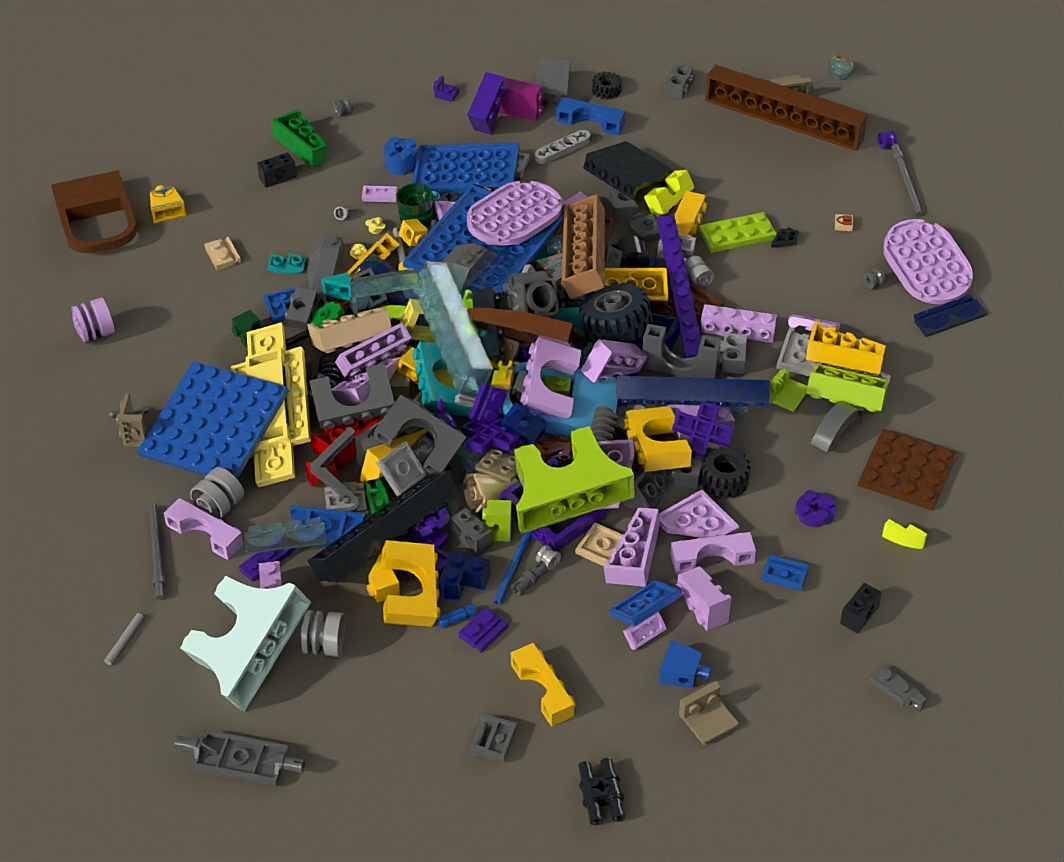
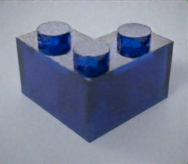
(463, 571)

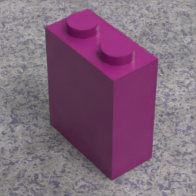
(522, 100)

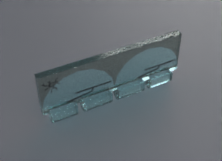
(279, 538)

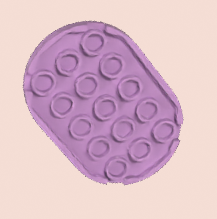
(514, 213)
(927, 261)

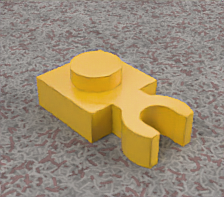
(503, 376)

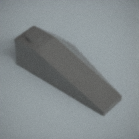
(649, 489)

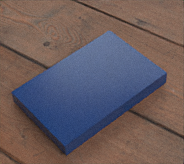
(645, 603)

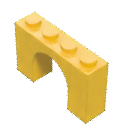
(651, 453)
(420, 561)

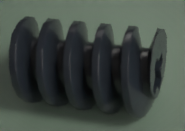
(328, 366)

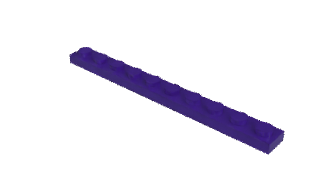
(679, 285)

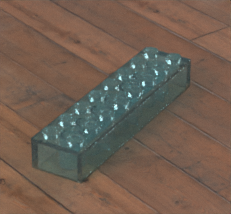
(452, 328)

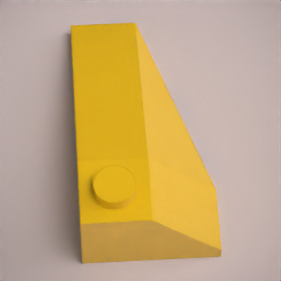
(651, 280)
(370, 468)

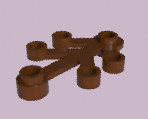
(557, 444)

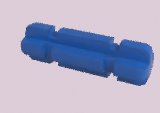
(457, 615)

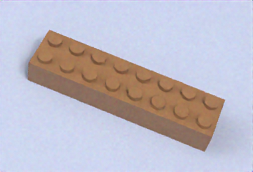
(583, 246)

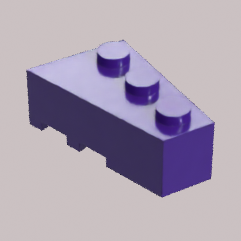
(487, 103)

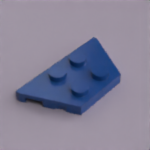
(336, 522)

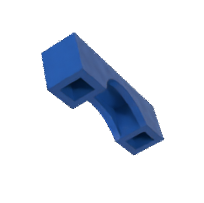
(571, 111)

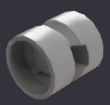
(698, 272)

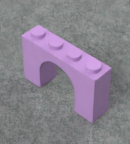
(537, 397)

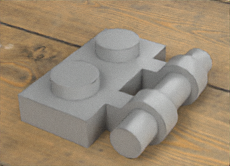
(332, 498)

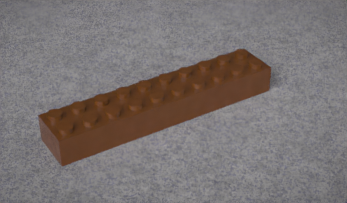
(786, 107)

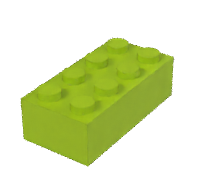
(848, 387)

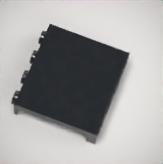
(626, 168)

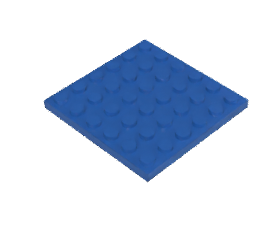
(213, 420)

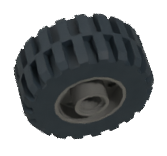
(616, 313)

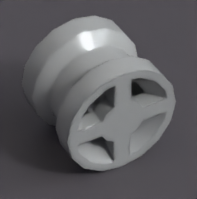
(548, 557)

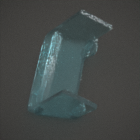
(382, 283)

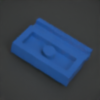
(785, 572)

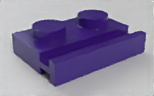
(488, 403)
(483, 629)

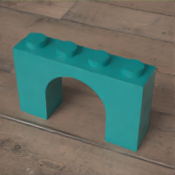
(428, 359)

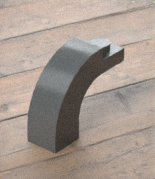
(834, 425)

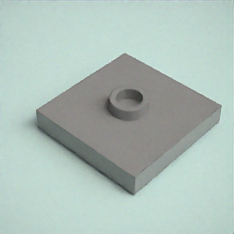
(401, 468)

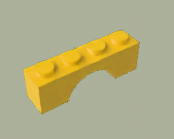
(531, 665)

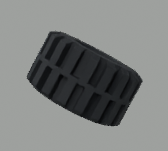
(722, 483)

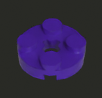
(818, 500)
(438, 519)

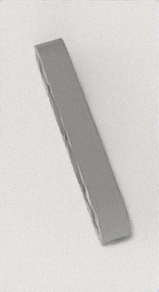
(546, 154)

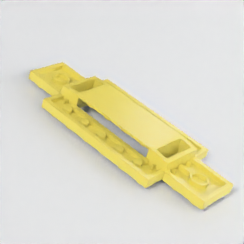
(266, 362)

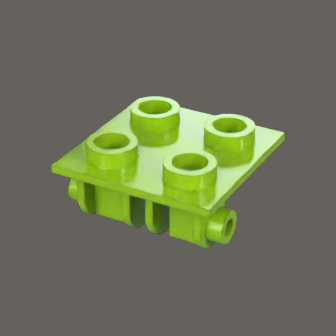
(786, 391)

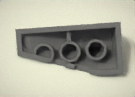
(324, 261)

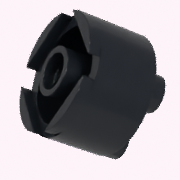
(634, 252)

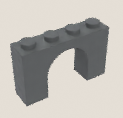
(662, 360)
(332, 413)
(407, 414)

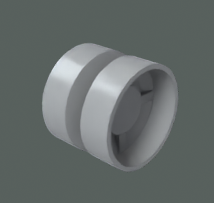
(217, 492)

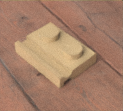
(222, 253)

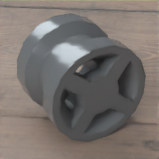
(342, 106)
(874, 278)

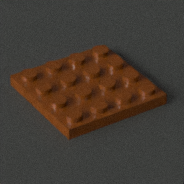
(907, 469)

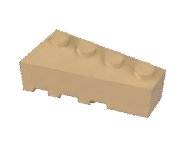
(349, 329)

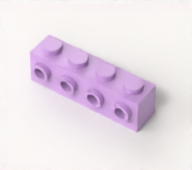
(724, 320)
(372, 350)

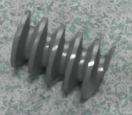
(603, 423)

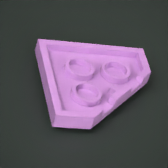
(697, 518)

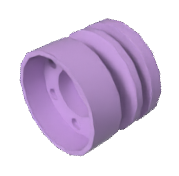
(91, 320)

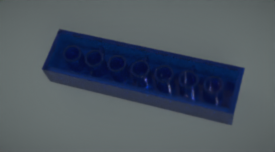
(694, 389)

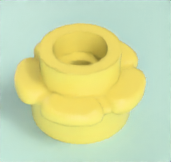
(357, 251)

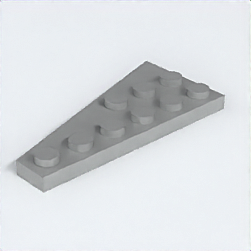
(794, 356)

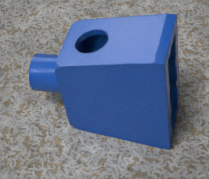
(682, 666)

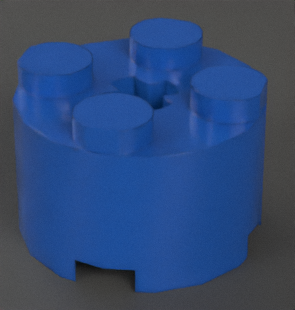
(400, 155)

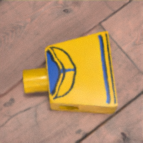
(166, 204)

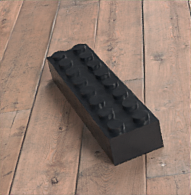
(384, 524)

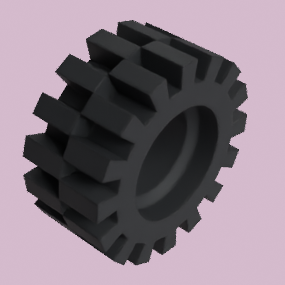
(606, 85)

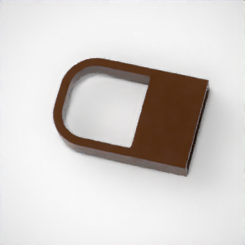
(90, 198)
(527, 326)

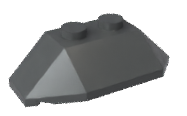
(467, 263)

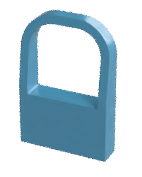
(586, 398)

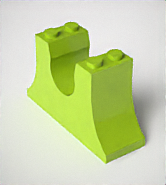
(572, 490)

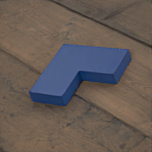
(277, 304)

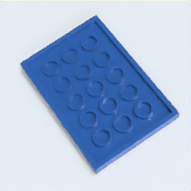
(459, 165)

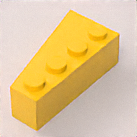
(844, 350)

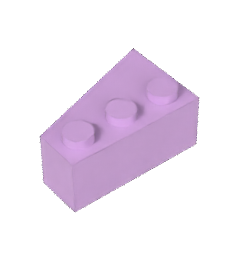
(704, 598)

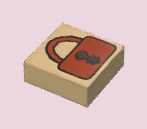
(843, 222)

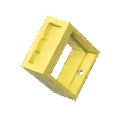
(409, 320)

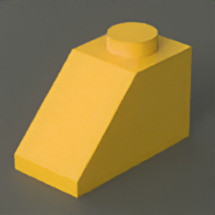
(382, 582)

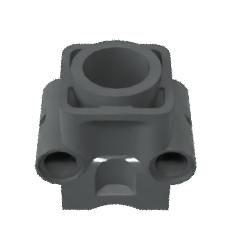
(523, 286)

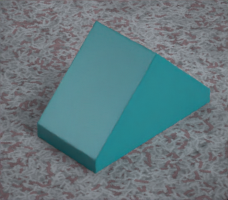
(337, 286)

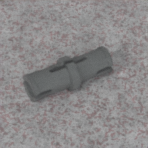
(529, 577)

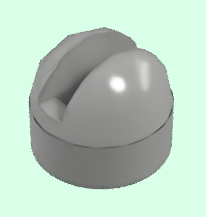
(338, 212)

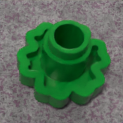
(329, 311)

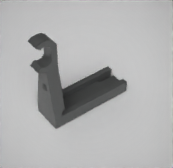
(318, 466)

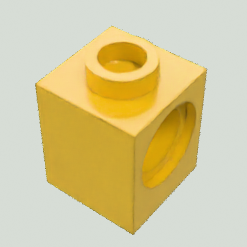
(412, 231)

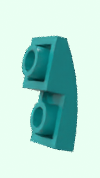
(281, 264)

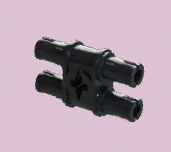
(611, 794)

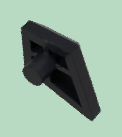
(785, 237)

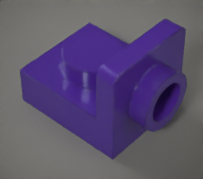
(445, 91)

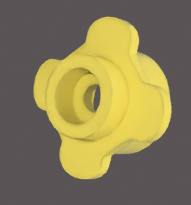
(375, 225)

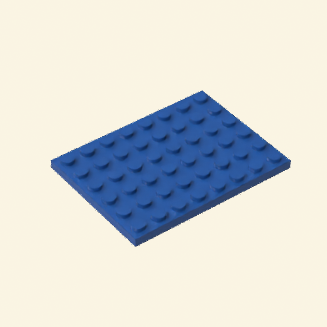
(453, 231)

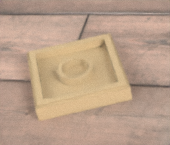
(598, 544)

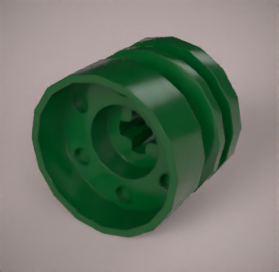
(416, 202)

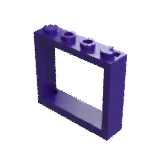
(544, 534)

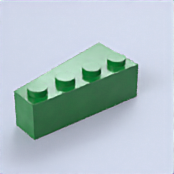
(299, 137)

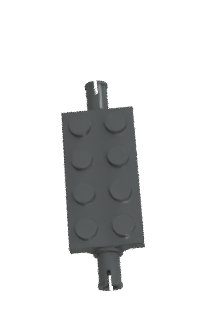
(239, 757)

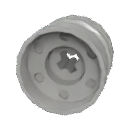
(318, 633)

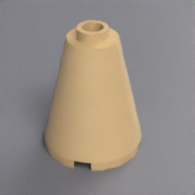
(483, 488)

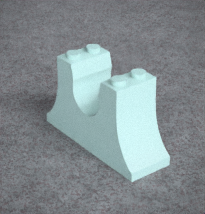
(253, 645)

